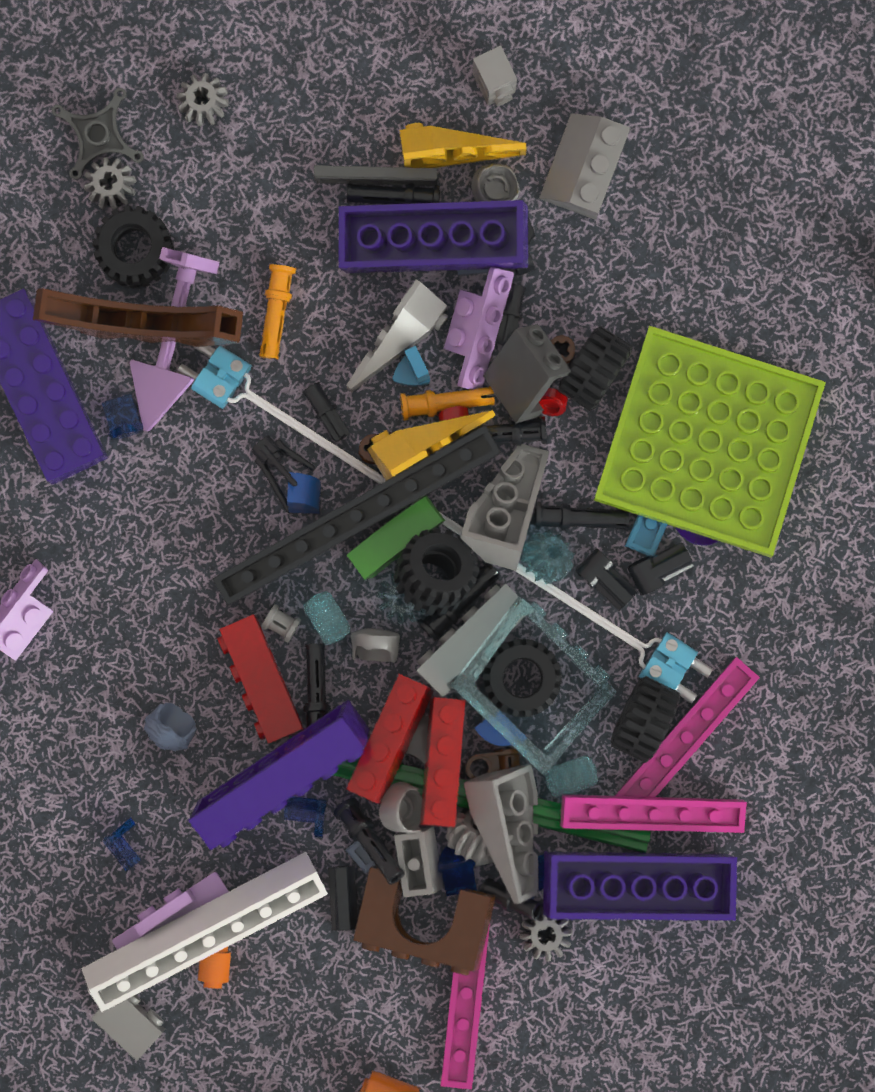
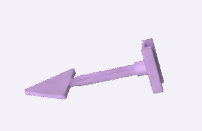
(157, 385)

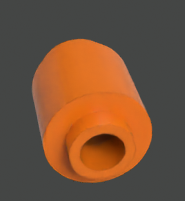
(215, 969)

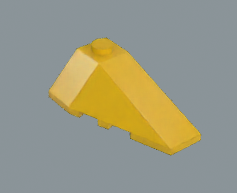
(447, 147)
(408, 446)

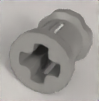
(281, 623)

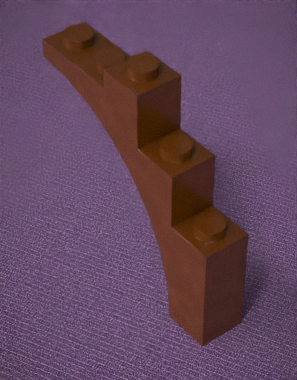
(141, 322)

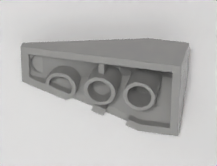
(413, 321)
(502, 514)
(503, 814)

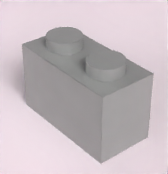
(494, 76)
(419, 859)
(131, 1025)

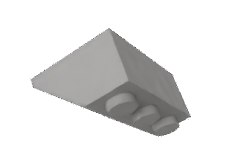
(584, 164)

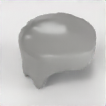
(495, 183)
(375, 645)
(401, 808)

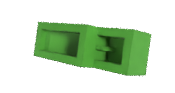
(390, 540)

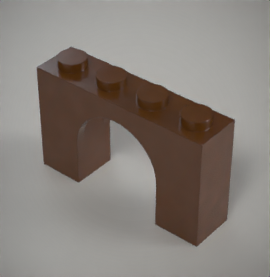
(460, 948)

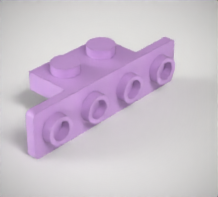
(477, 325)
(21, 612)
(176, 906)

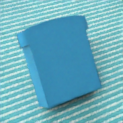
(411, 370)

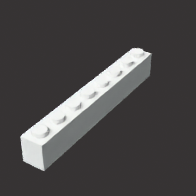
(203, 931)

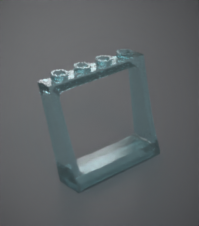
(465, 685)

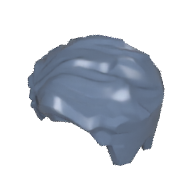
(170, 727)

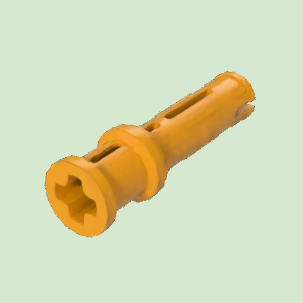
(278, 297)
(431, 403)

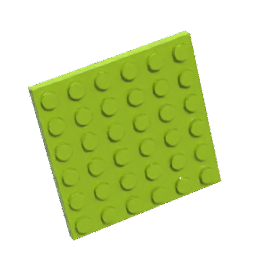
(710, 441)

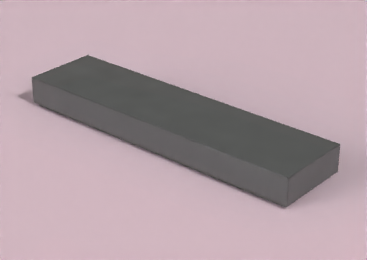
(375, 175)

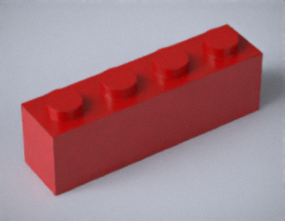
(261, 679)
(390, 739)
(442, 762)

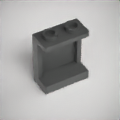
(525, 372)

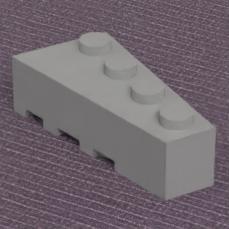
(459, 646)

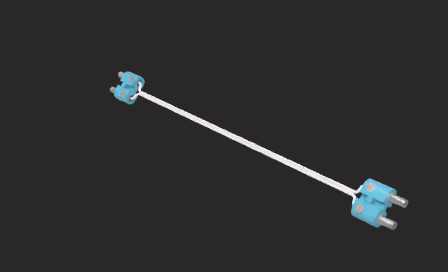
(226, 373)

